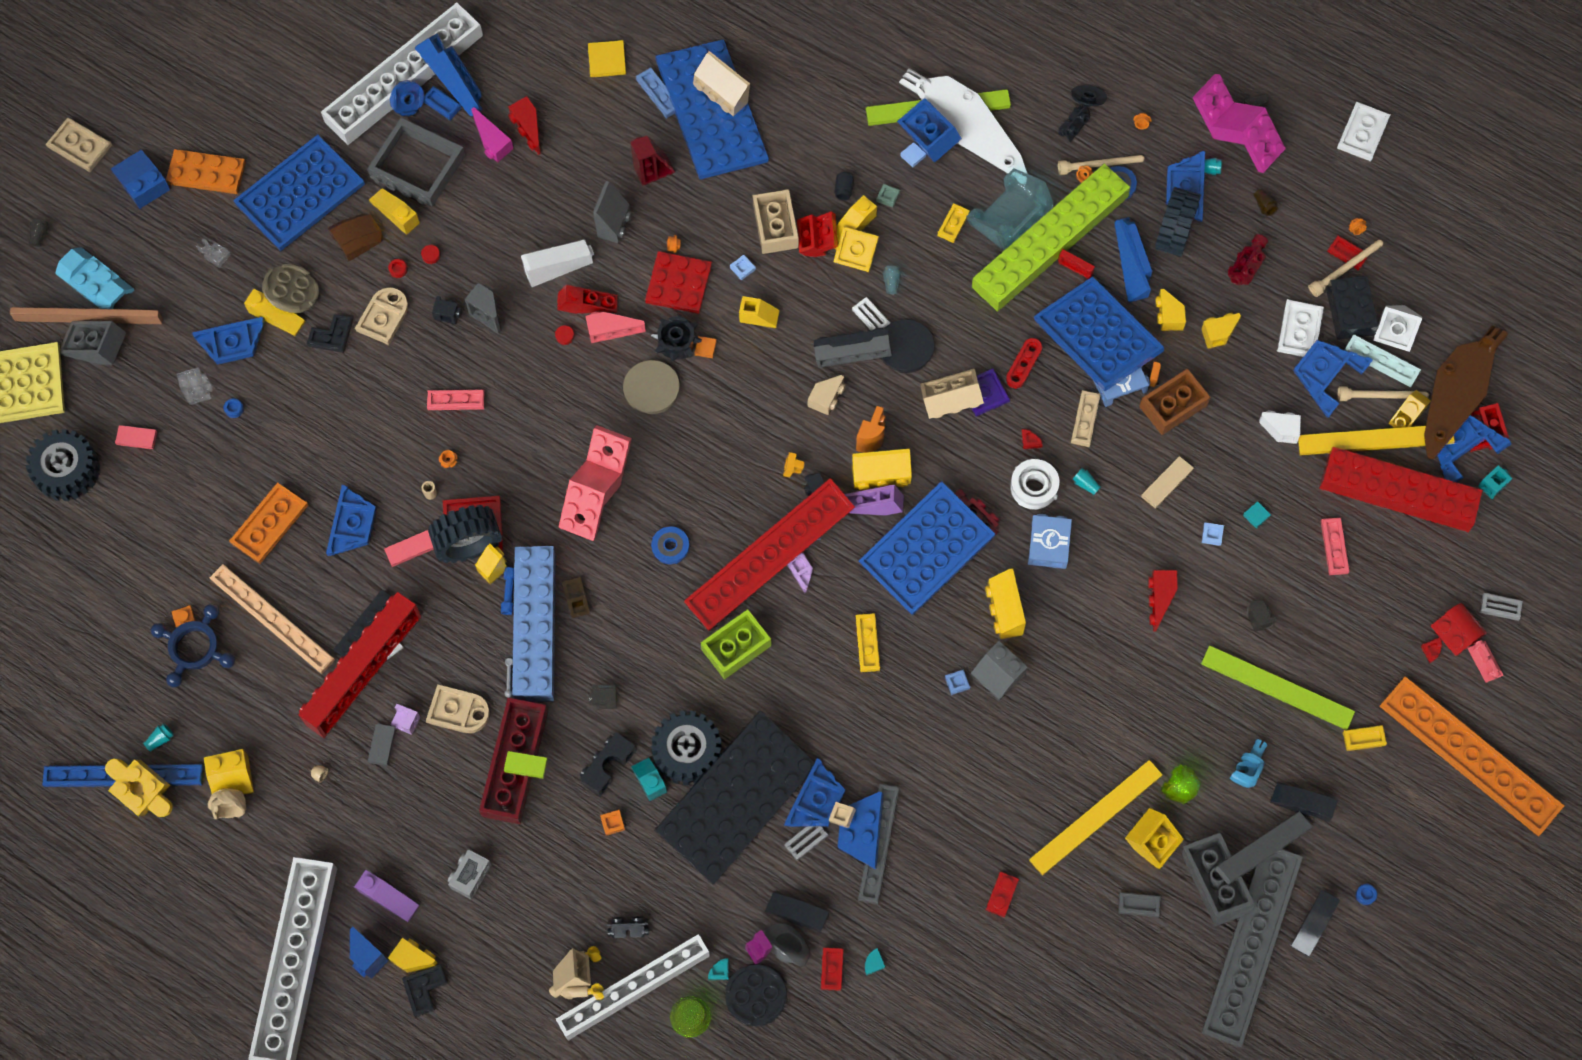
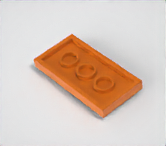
(205, 171)
(268, 523)

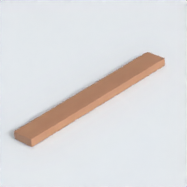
(120, 316)

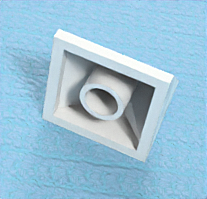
(1398, 327)

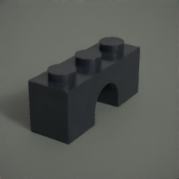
(615, 749)

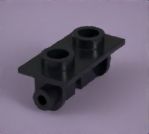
(1078, 119)
(635, 925)

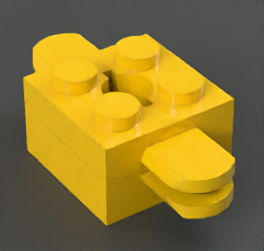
(139, 787)

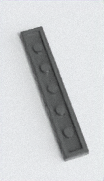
(1263, 848)
(871, 877)

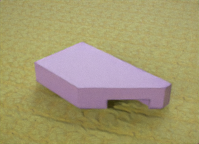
(801, 570)

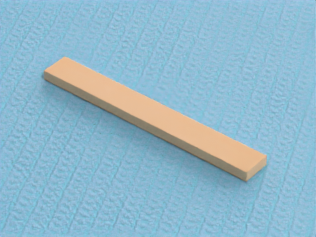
(272, 619)

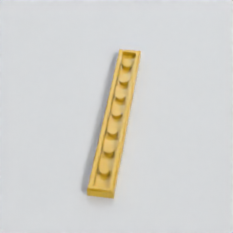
(1363, 440)
(1095, 817)

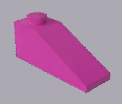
(495, 142)

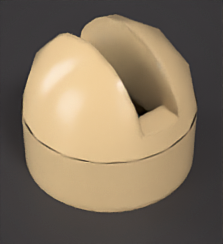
(319, 773)

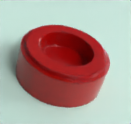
(430, 254)
(397, 268)
(564, 335)

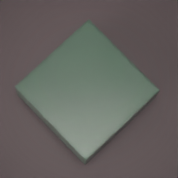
(888, 195)

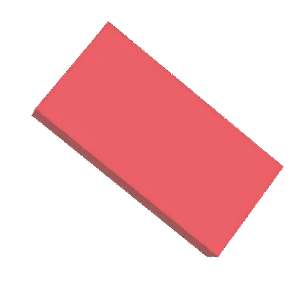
(136, 437)

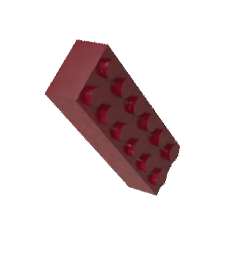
(519, 733)

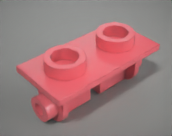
(1485, 661)

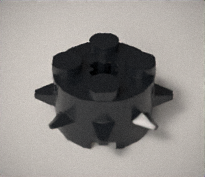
(676, 338)

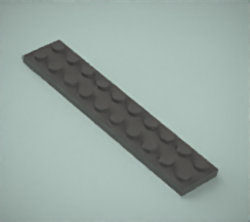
(1251, 949)

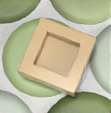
(842, 815)

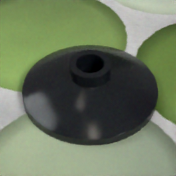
(1088, 95)

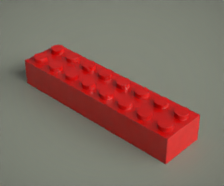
(1401, 489)
(359, 665)

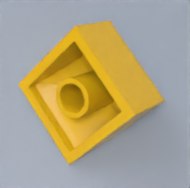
(229, 771)
(1154, 838)

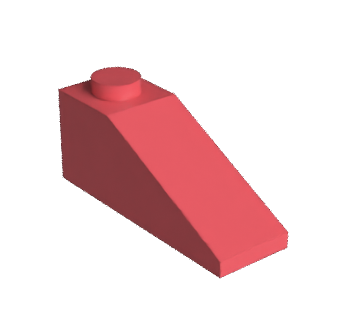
(610, 326)

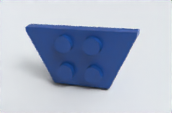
(1188, 176)
(231, 341)
(351, 523)
(816, 798)
(863, 834)

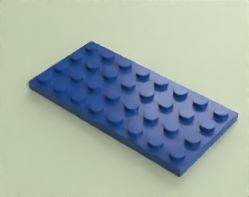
(713, 137)

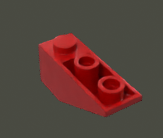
(526, 118)
(583, 300)
(1163, 591)

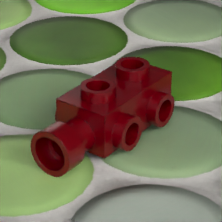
(1248, 261)
(978, 506)

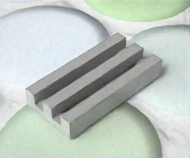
(1484, 604)
(793, 850)

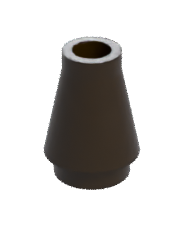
(1266, 204)

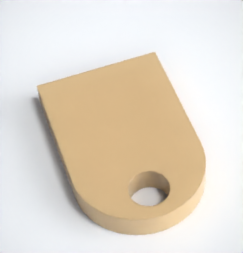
(382, 316)
(456, 710)

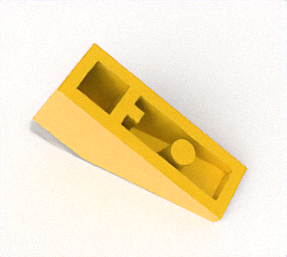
(395, 210)
(857, 216)
(260, 307)

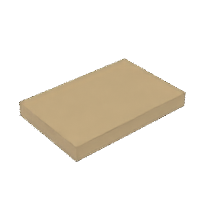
(79, 144)

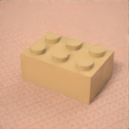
(775, 221)

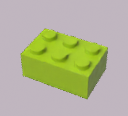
(736, 644)

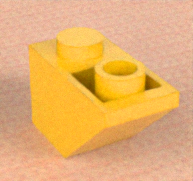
(758, 312)
(1171, 312)
(1218, 330)
(1410, 410)
(491, 563)
(410, 958)

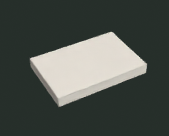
(1363, 131)
(1299, 327)

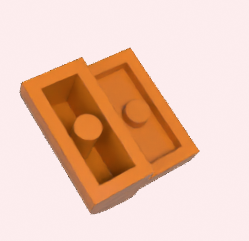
(871, 433)

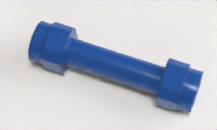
(507, 606)

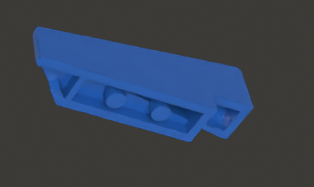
(451, 72)
(1133, 260)

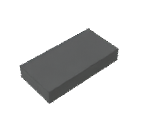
(381, 744)
(1139, 904)

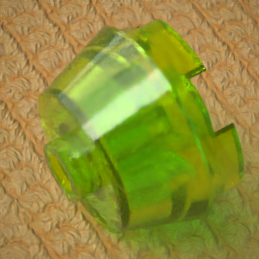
(1182, 785)
(690, 1016)

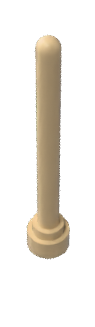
(1065, 167)
(1318, 287)
(1345, 393)

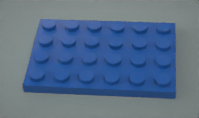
(299, 192)
(1099, 333)
(927, 548)

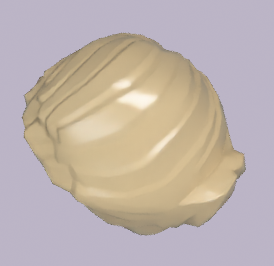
(227, 803)

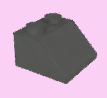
(483, 307)
(999, 670)

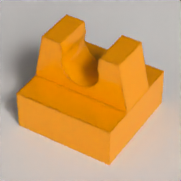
(792, 465)

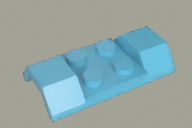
(92, 278)

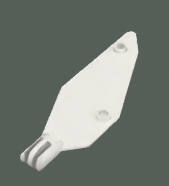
(969, 116)

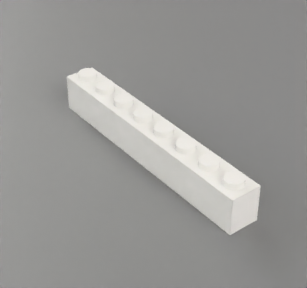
(633, 987)

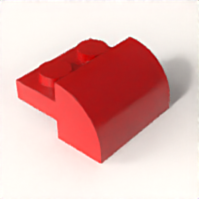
(817, 234)
(1492, 418)
(1458, 629)

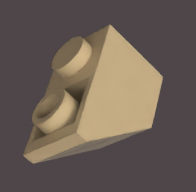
(825, 394)

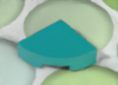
(874, 962)
(719, 971)

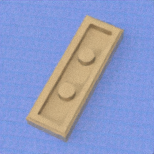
(1085, 418)
(1167, 482)

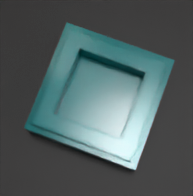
(1256, 514)

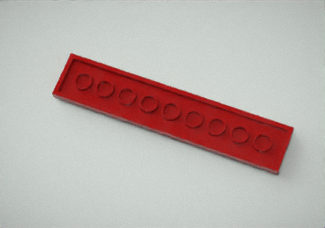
(769, 554)

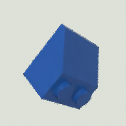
(366, 957)

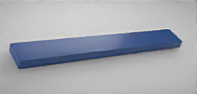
(96, 775)

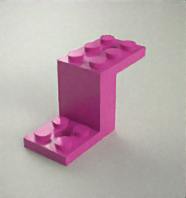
(1239, 123)

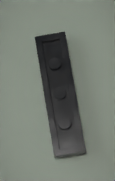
(363, 621)

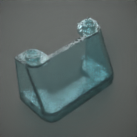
(1014, 211)

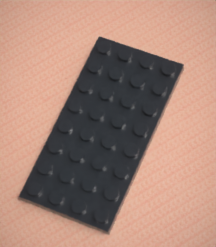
(735, 797)

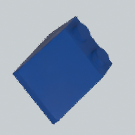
(929, 129)
(140, 179)

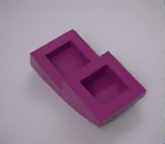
(758, 947)

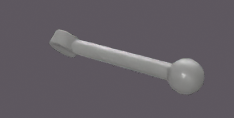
(509, 662)

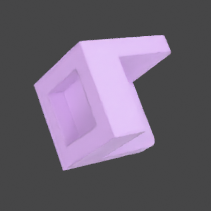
(405, 719)

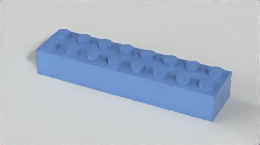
(534, 624)

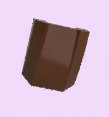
(356, 235)

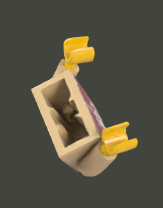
(572, 975)

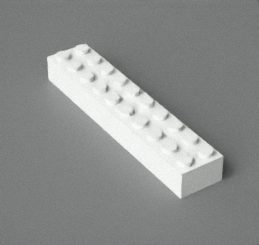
(370, 97)
(293, 960)

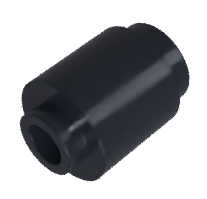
(843, 186)

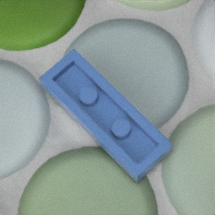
(656, 91)

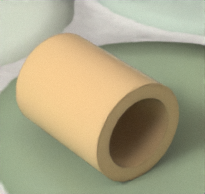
(426, 486)

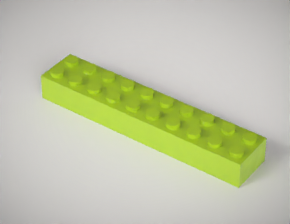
(1049, 236)

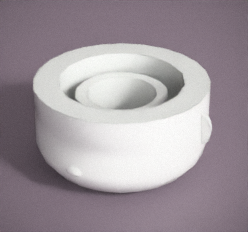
(1034, 470)

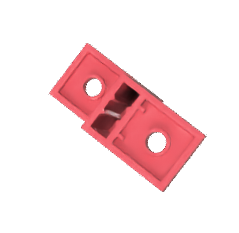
(595, 483)

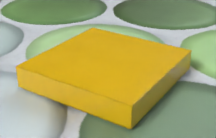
(606, 58)
(856, 249)

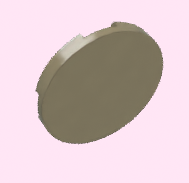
(290, 288)
(651, 387)

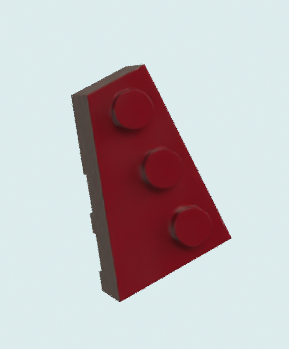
(649, 160)

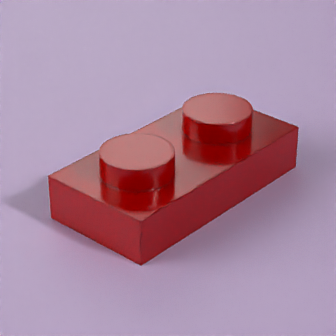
(1002, 894)
(832, 969)

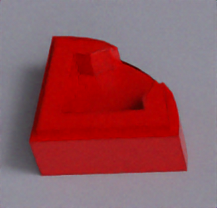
(1030, 440)
(1432, 649)

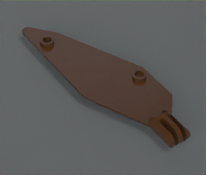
(1460, 388)

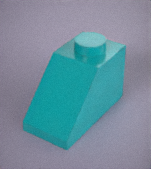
(649, 779)

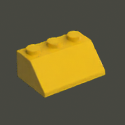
(881, 469)
(1006, 605)

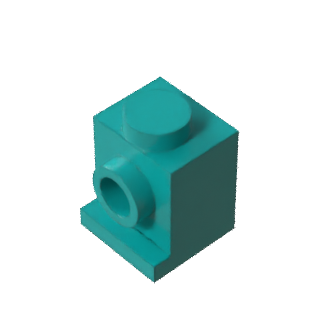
(1489, 485)

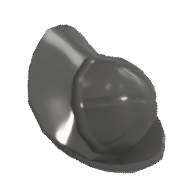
(788, 944)

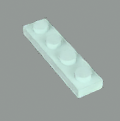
(1384, 361)

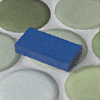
(441, 103)

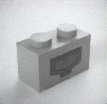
(469, 874)

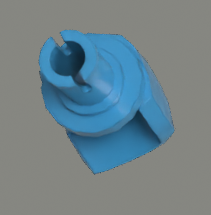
(1251, 764)

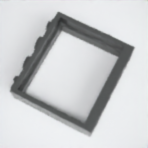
(431, 139)

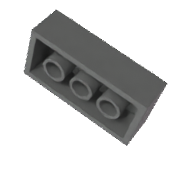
(1221, 900)

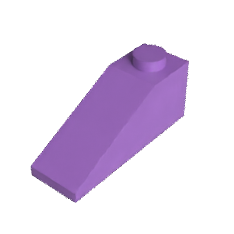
(877, 501)
(386, 896)

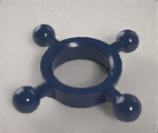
(159, 630)

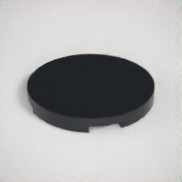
(910, 346)
(755, 995)

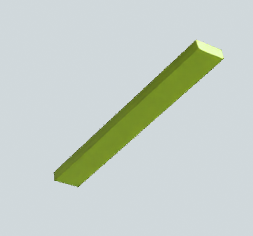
(893, 112)
(1278, 687)

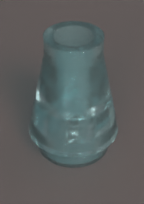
(891, 278)

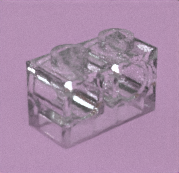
(194, 386)

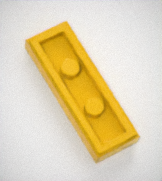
(867, 642)

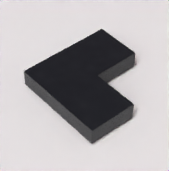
(332, 339)
(418, 988)

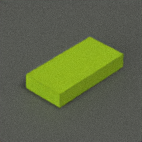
(525, 764)

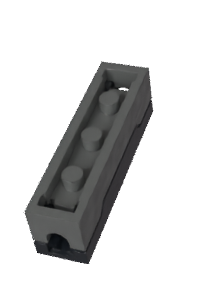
(852, 347)

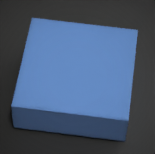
(957, 682)

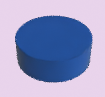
(233, 408)
(1366, 894)

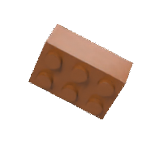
(1174, 402)

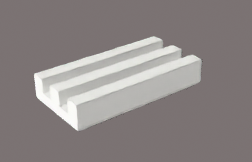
(865, 320)

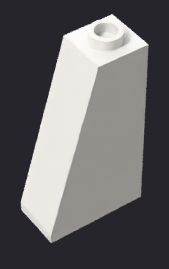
(556, 261)

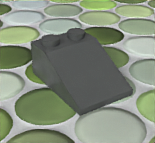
(611, 214)
(93, 341)

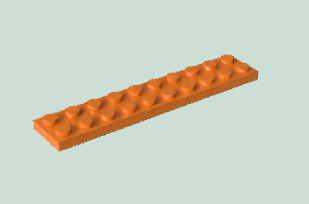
(1472, 756)

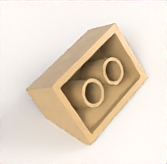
(721, 84)
(951, 394)

